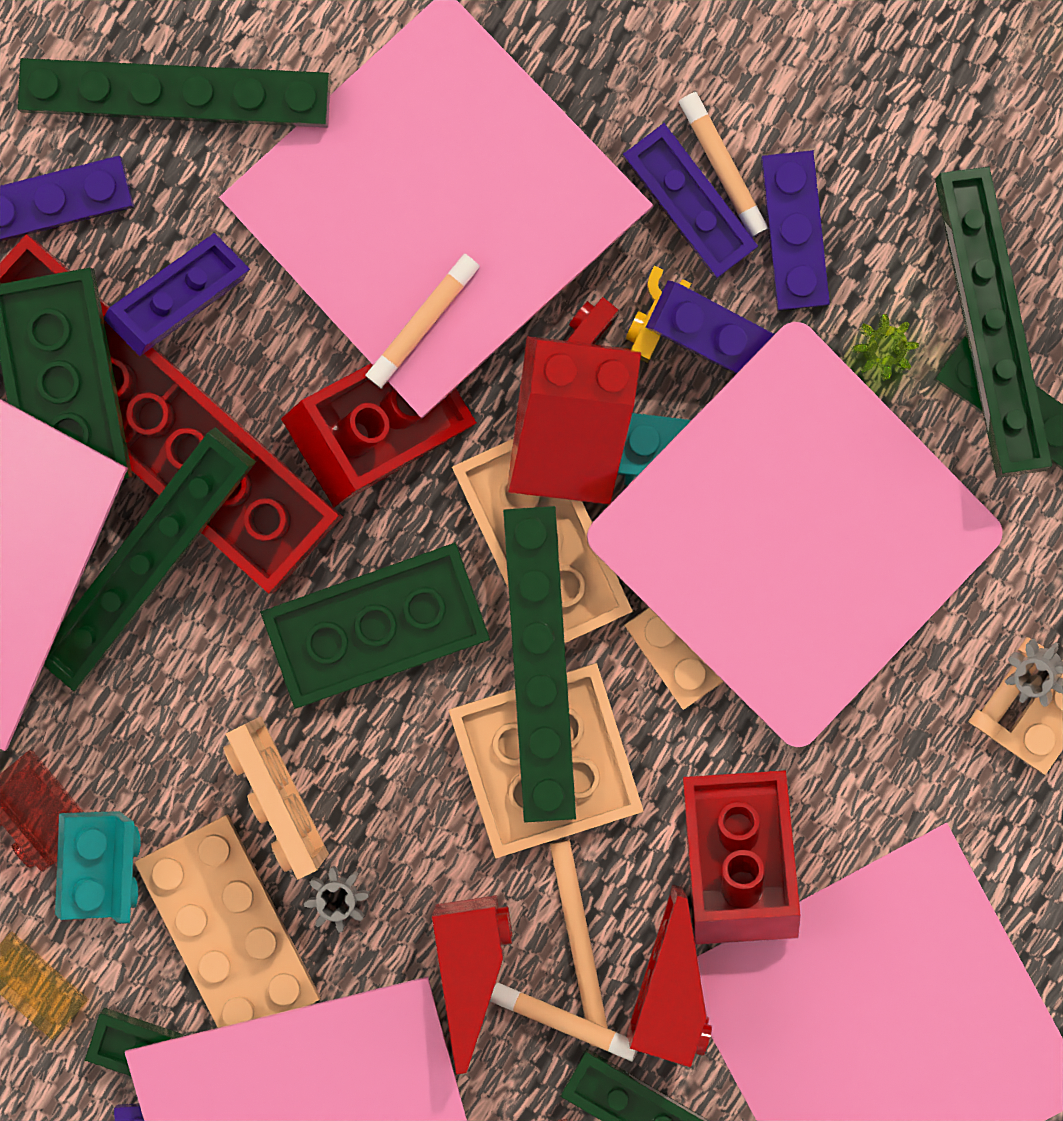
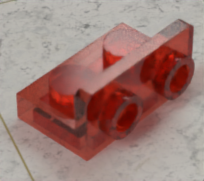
(31, 810)

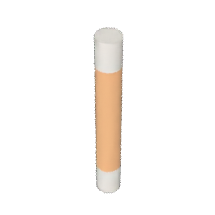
(723, 164)
(422, 320)
(562, 1021)

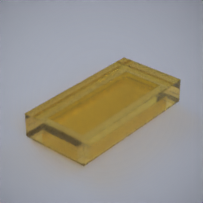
(37, 987)

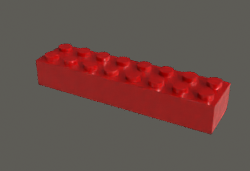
(272, 513)

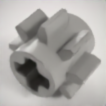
(1032, 685)
(340, 913)

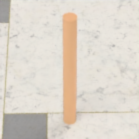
(578, 932)

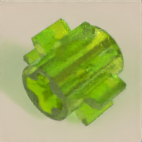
(899, 348)

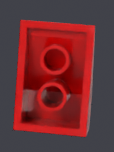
(572, 419)
(365, 433)
(741, 857)
(470, 955)
(670, 1006)

